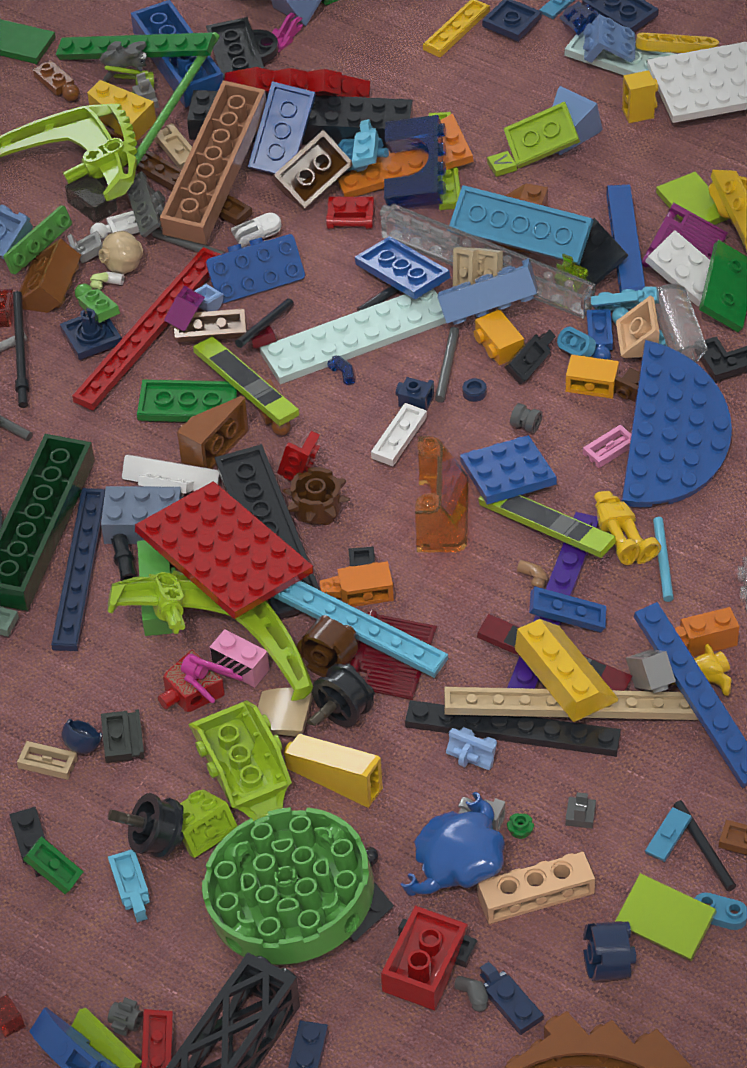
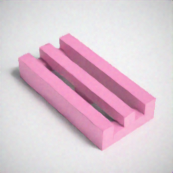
(613, 448)

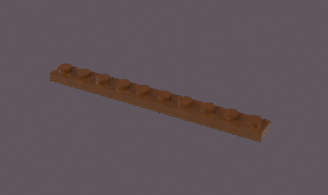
(167, 175)

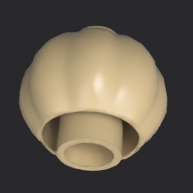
(121, 252)

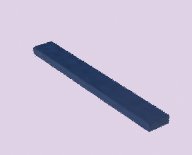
(79, 571)

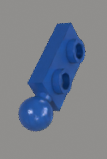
(600, 329)

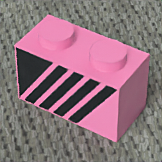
(240, 656)

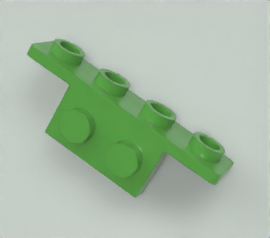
(37, 239)

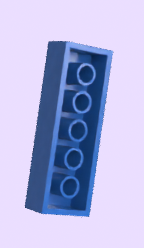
(165, 19)

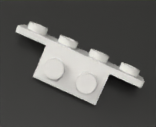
(167, 474)

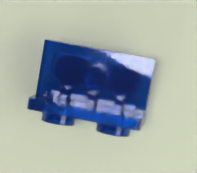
(578, 16)

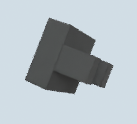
(580, 811)

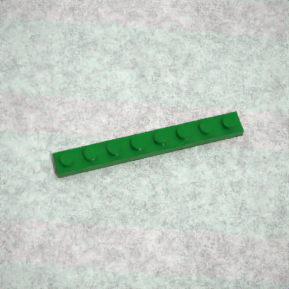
(156, 45)

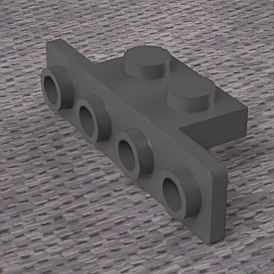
(146, 204)

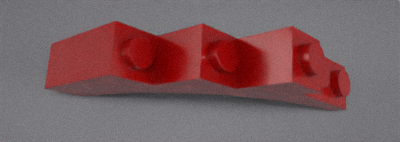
(322, 81)

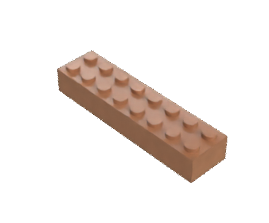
(213, 162)

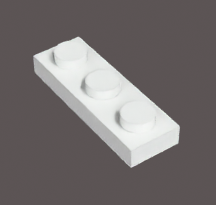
(398, 434)

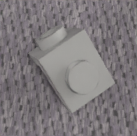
(88, 246)

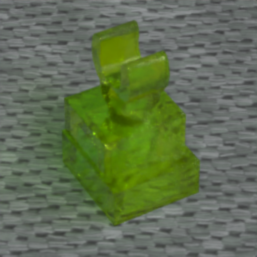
(568, 267)

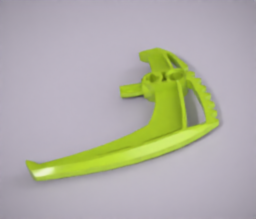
(82, 126)
(173, 591)

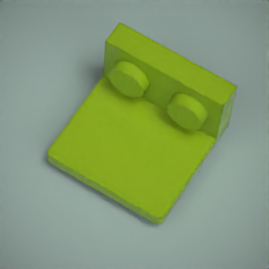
(205, 821)

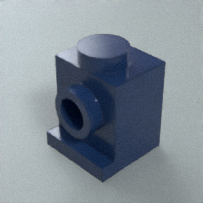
(415, 393)

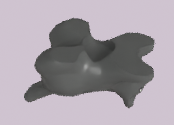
(123, 57)

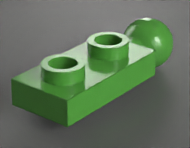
(96, 300)

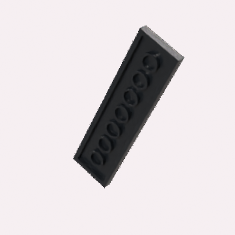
(253, 484)

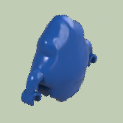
(458, 849)

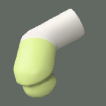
(106, 277)

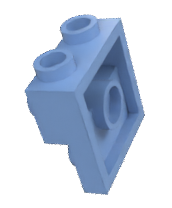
(12, 228)

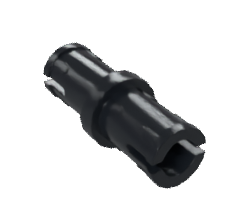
(123, 557)

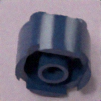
(608, 950)

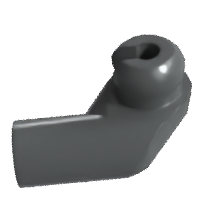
(476, 992)

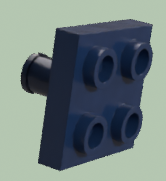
(88, 335)

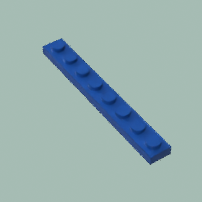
(696, 690)

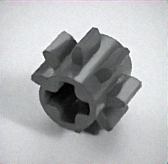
(125, 1016)

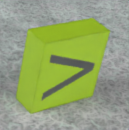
(501, 163)

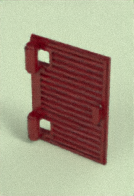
(386, 673)

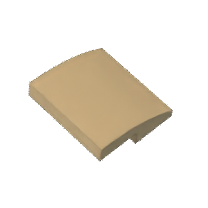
(475, 262)
(285, 715)

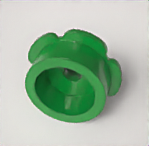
(520, 831)

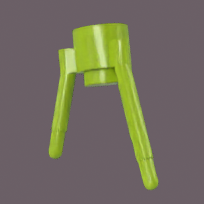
(131, 74)

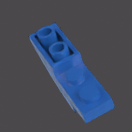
(65, 1043)

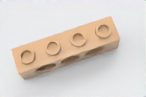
(526, 898)

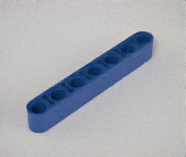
(625, 234)

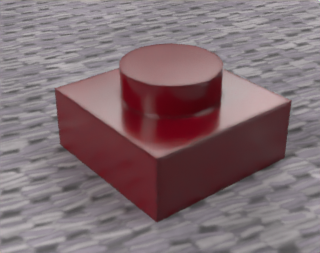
(264, 338)

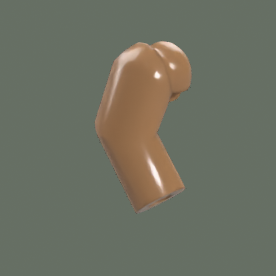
(536, 571)

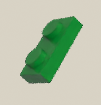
(53, 865)

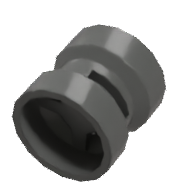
(526, 418)

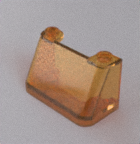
(443, 513)

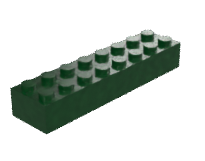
(40, 516)

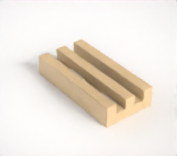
(46, 764)

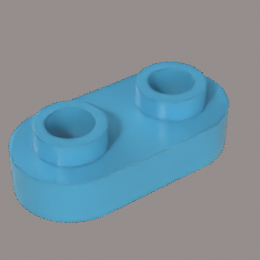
(576, 342)
(724, 905)

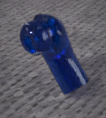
(344, 366)

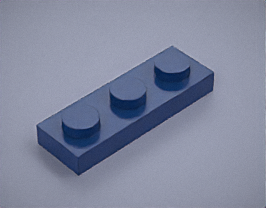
(567, 609)

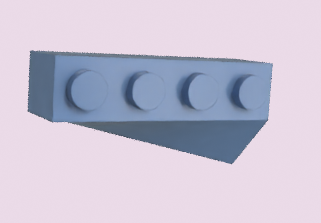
(488, 292)

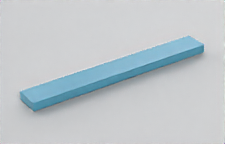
(367, 628)

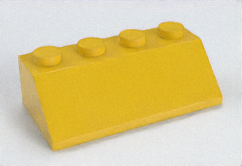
(563, 669)

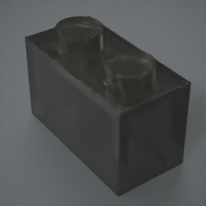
(88, 198)

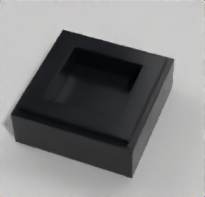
(361, 556)

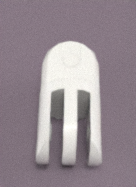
(261, 226)

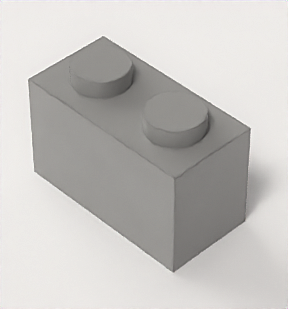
(651, 670)

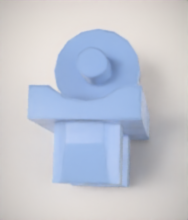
(471, 749)

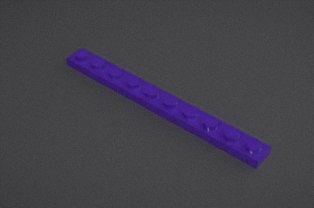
(563, 581)

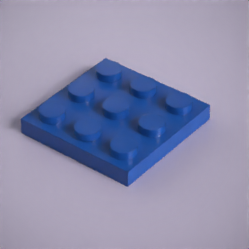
(508, 469)

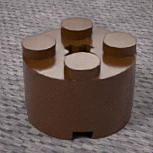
(327, 644)

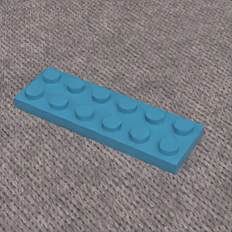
(521, 224)

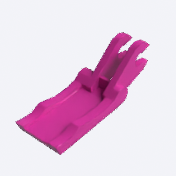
(287, 31)

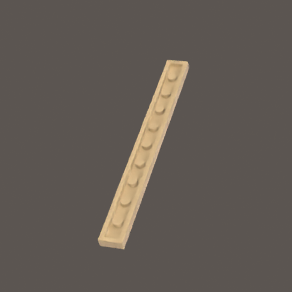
(542, 704)

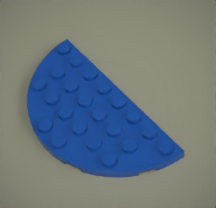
(676, 430)

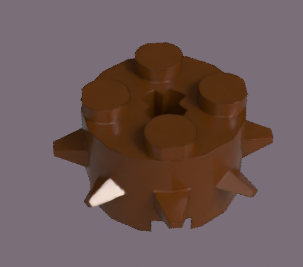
(316, 496)

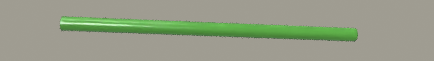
(167, 110)

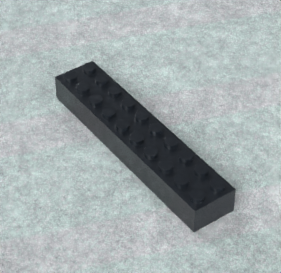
(334, 114)

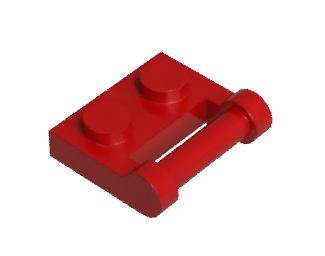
(350, 212)

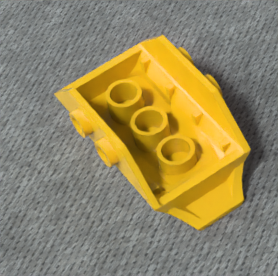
(730, 198)

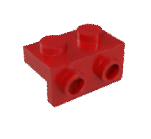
(299, 459)

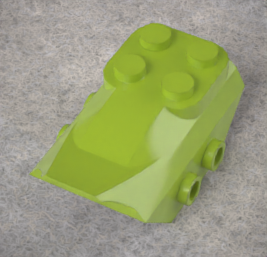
(244, 758)

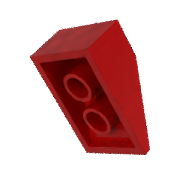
(423, 958)

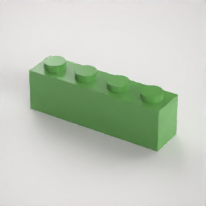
(152, 563)

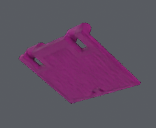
(692, 227)

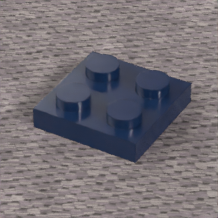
(512, 19)

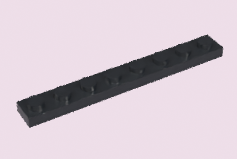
(517, 729)

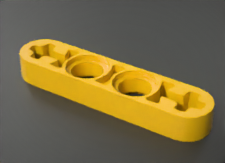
(673, 43)

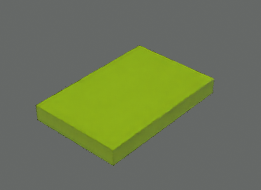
(541, 135)
(691, 194)
(666, 916)

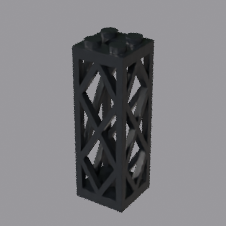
(279, 997)

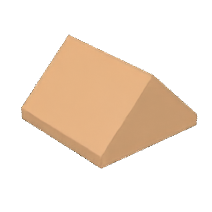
(636, 327)

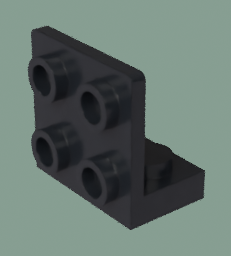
(601, 254)

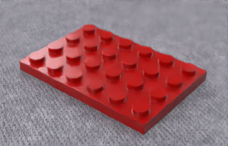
(224, 549)

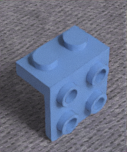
(608, 35)

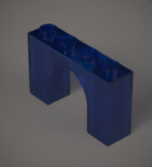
(426, 185)

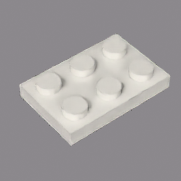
(681, 265)

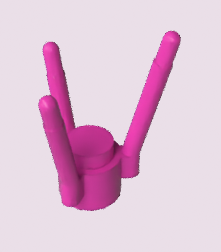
(198, 668)

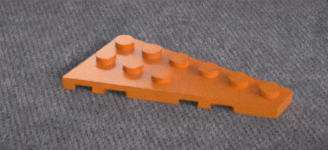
(406, 163)

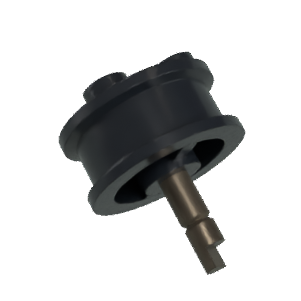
(341, 696)
(153, 825)

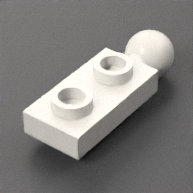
(120, 222)

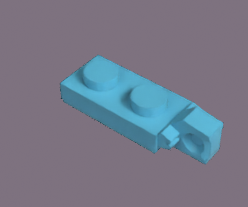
(365, 145)
(627, 298)
(130, 882)

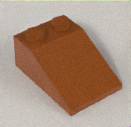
(212, 433)

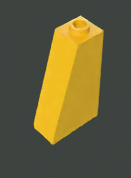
(336, 767)

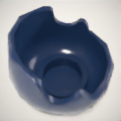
(80, 736)

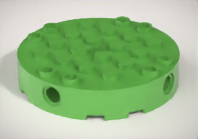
(288, 885)

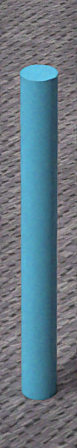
(663, 560)

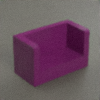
(184, 308)

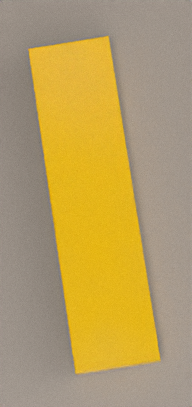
(456, 28)

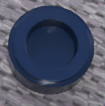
(474, 390)

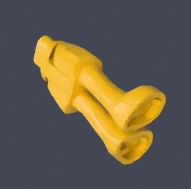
(618, 517)

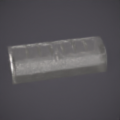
(679, 322)

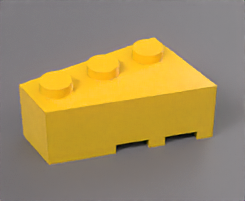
(137, 108)

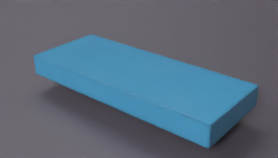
(555, 7)
(668, 834)

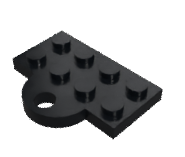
(241, 46)

